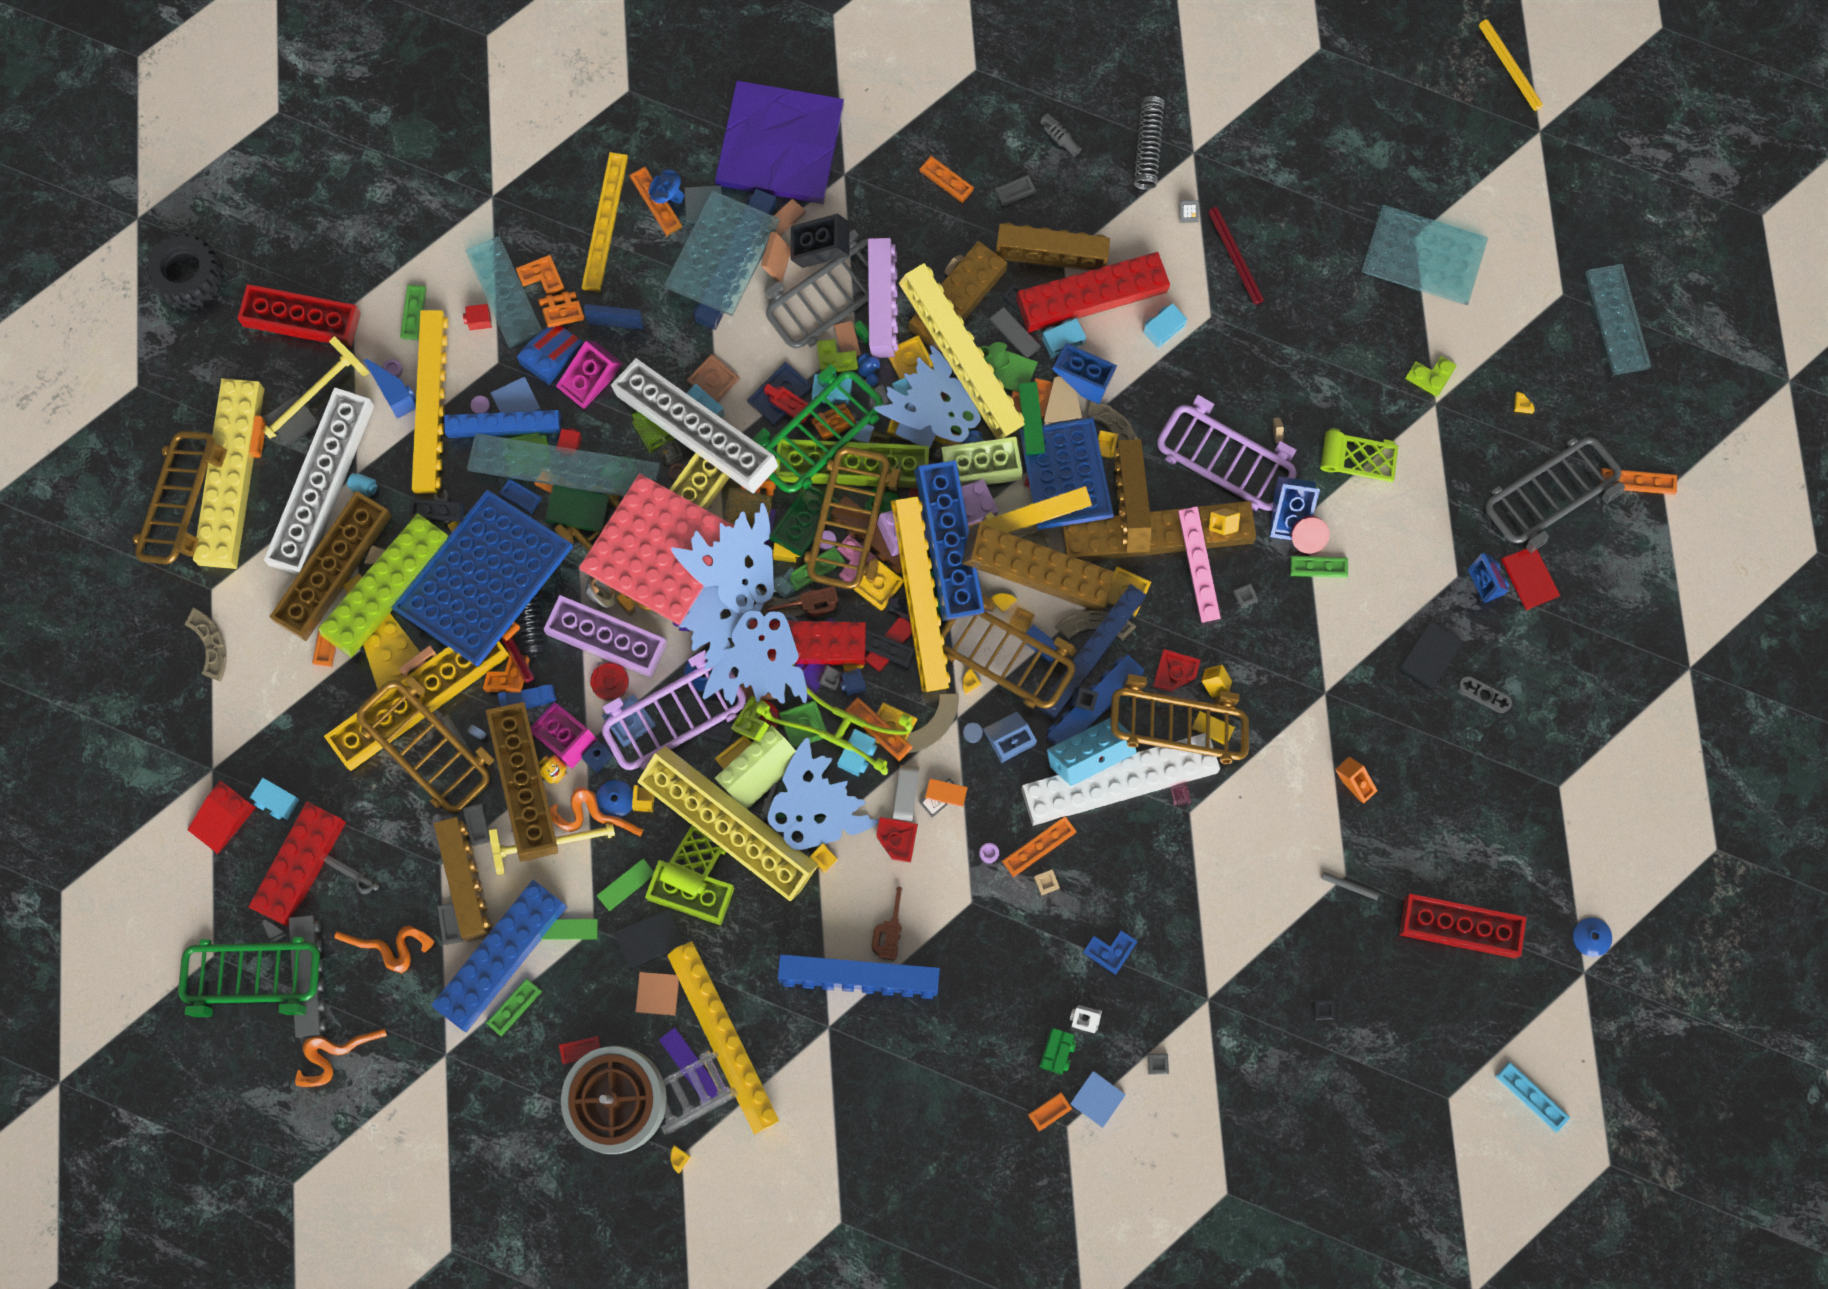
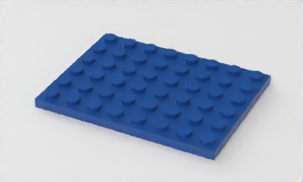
(482, 577)

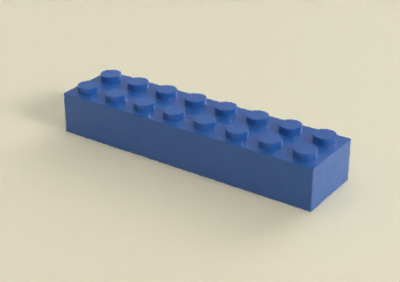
(947, 537)
(499, 956)
(858, 975)

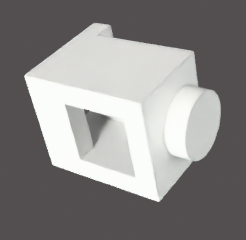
(1088, 1025)

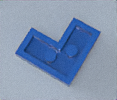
(1110, 957)

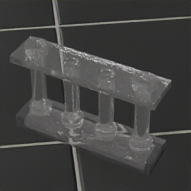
(707, 1104)

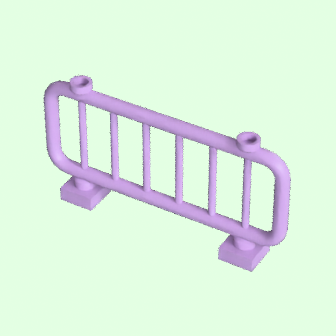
(1205, 407)
(618, 714)

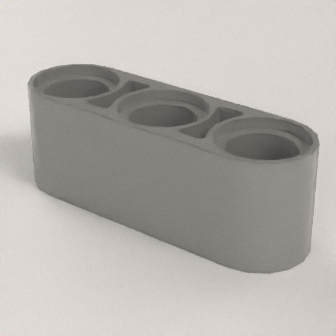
(906, 793)

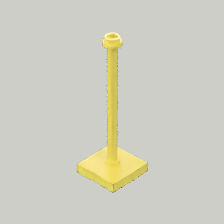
(345, 360)
(500, 851)

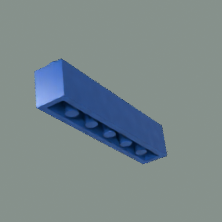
(503, 423)
(1081, 719)

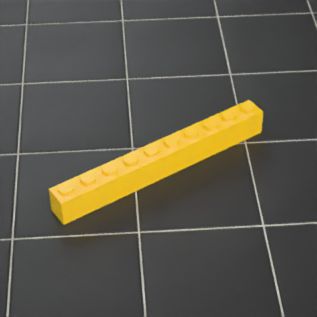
(429, 402)
(920, 594)
(723, 1037)

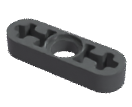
(1496, 705)

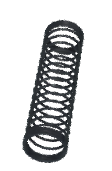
(537, 649)

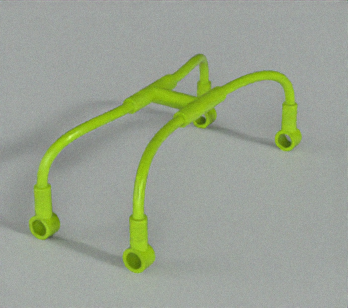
(879, 764)

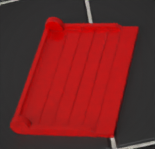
(1530, 578)

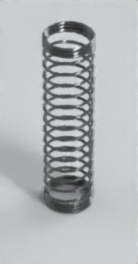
(1147, 176)

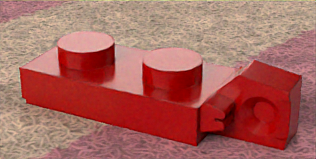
(785, 400)

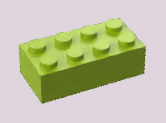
(708, 906)

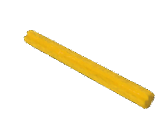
(1511, 65)

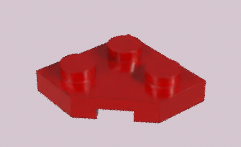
(1175, 670)
(897, 838)

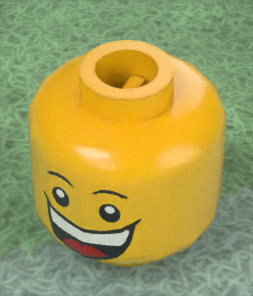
(552, 769)

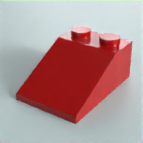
(220, 817)

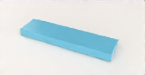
(1532, 1097)

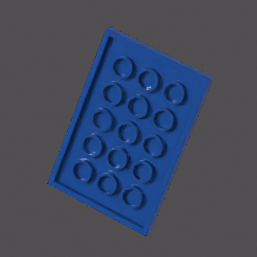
(1069, 463)

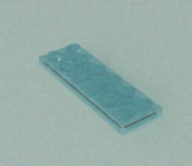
(504, 291)
(1618, 319)

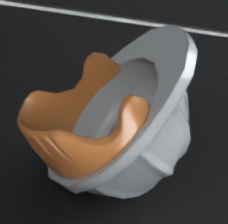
(600, 593)

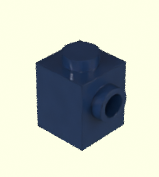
(852, 682)
(597, 756)

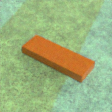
(946, 179)

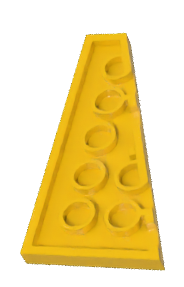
(387, 647)

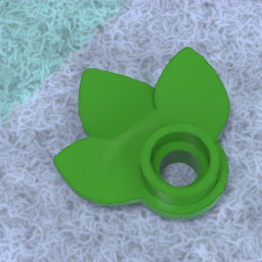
(995, 355)

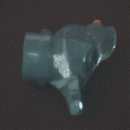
(783, 584)

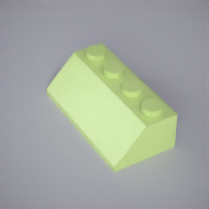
(988, 460)
(756, 768)

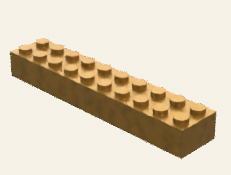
(1103, 537)

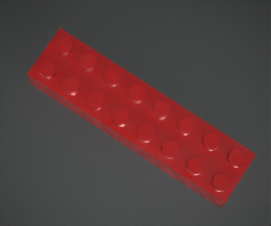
(1093, 291)

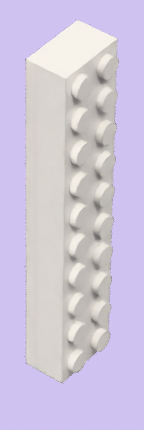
(694, 425)
(319, 481)
(1129, 778)

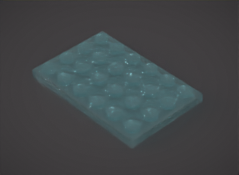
(721, 253)
(1424, 254)

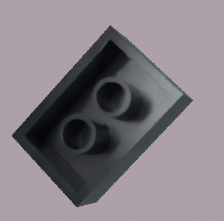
(819, 240)

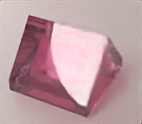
(1181, 794)

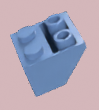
(1010, 736)

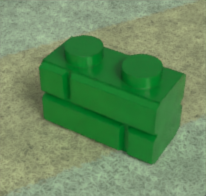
(1057, 1051)

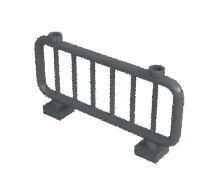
(776, 292)
(1537, 540)

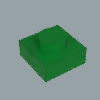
(862, 331)

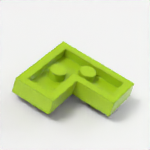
(841, 361)
(1432, 380)
(748, 721)

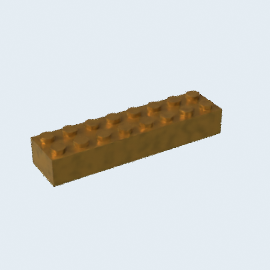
(330, 566)
(1037, 567)
(522, 782)

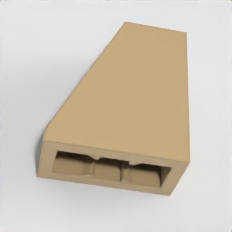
(1062, 404)

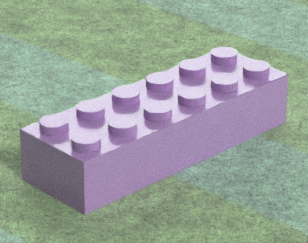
(882, 298)
(977, 504)
(605, 636)

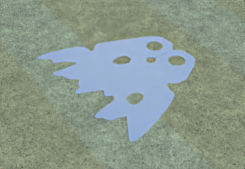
(928, 401)
(729, 561)
(708, 626)
(753, 662)
(815, 798)

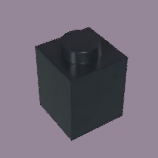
(1084, 698)

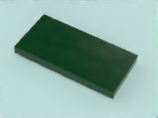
(799, 523)

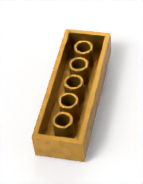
(1052, 247)
(966, 286)
(1132, 496)
(462, 879)

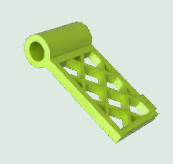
(1336, 447)
(684, 876)

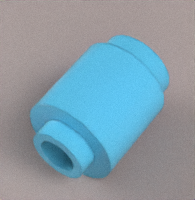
(362, 484)

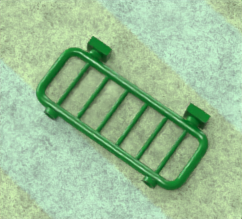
(828, 377)
(291, 1008)

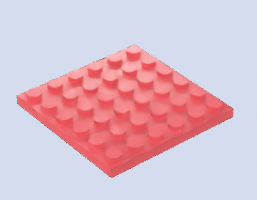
(637, 543)

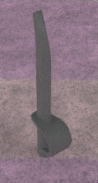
(766, 804)
(360, 878)

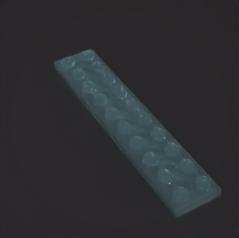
(557, 465)

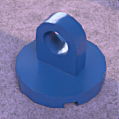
(666, 187)

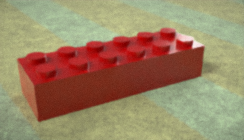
(298, 315)
(824, 642)
(297, 864)
(1462, 926)

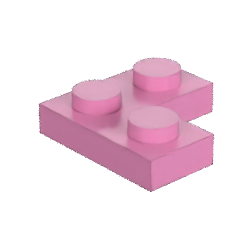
(853, 556)

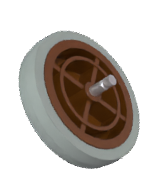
(613, 1099)

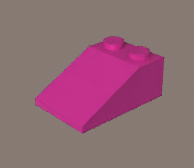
(588, 373)
(563, 735)

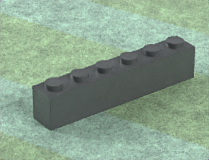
(312, 1023)

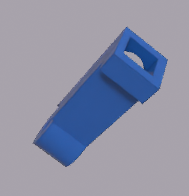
(532, 697)

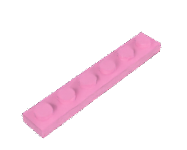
(1199, 564)

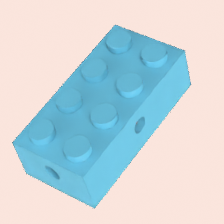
(1088, 753)

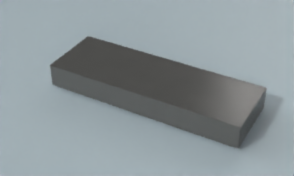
(1015, 333)

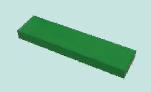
(1032, 418)

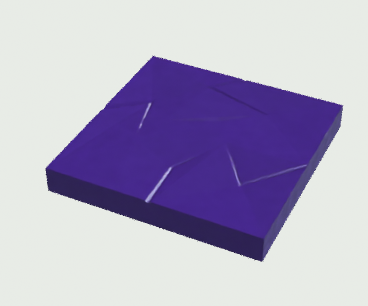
(780, 142)

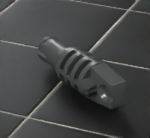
(1060, 134)

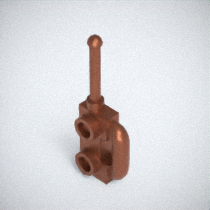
(813, 598)
(891, 929)

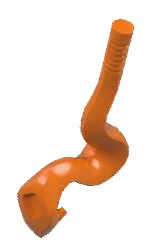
(582, 794)
(402, 963)
(310, 1051)

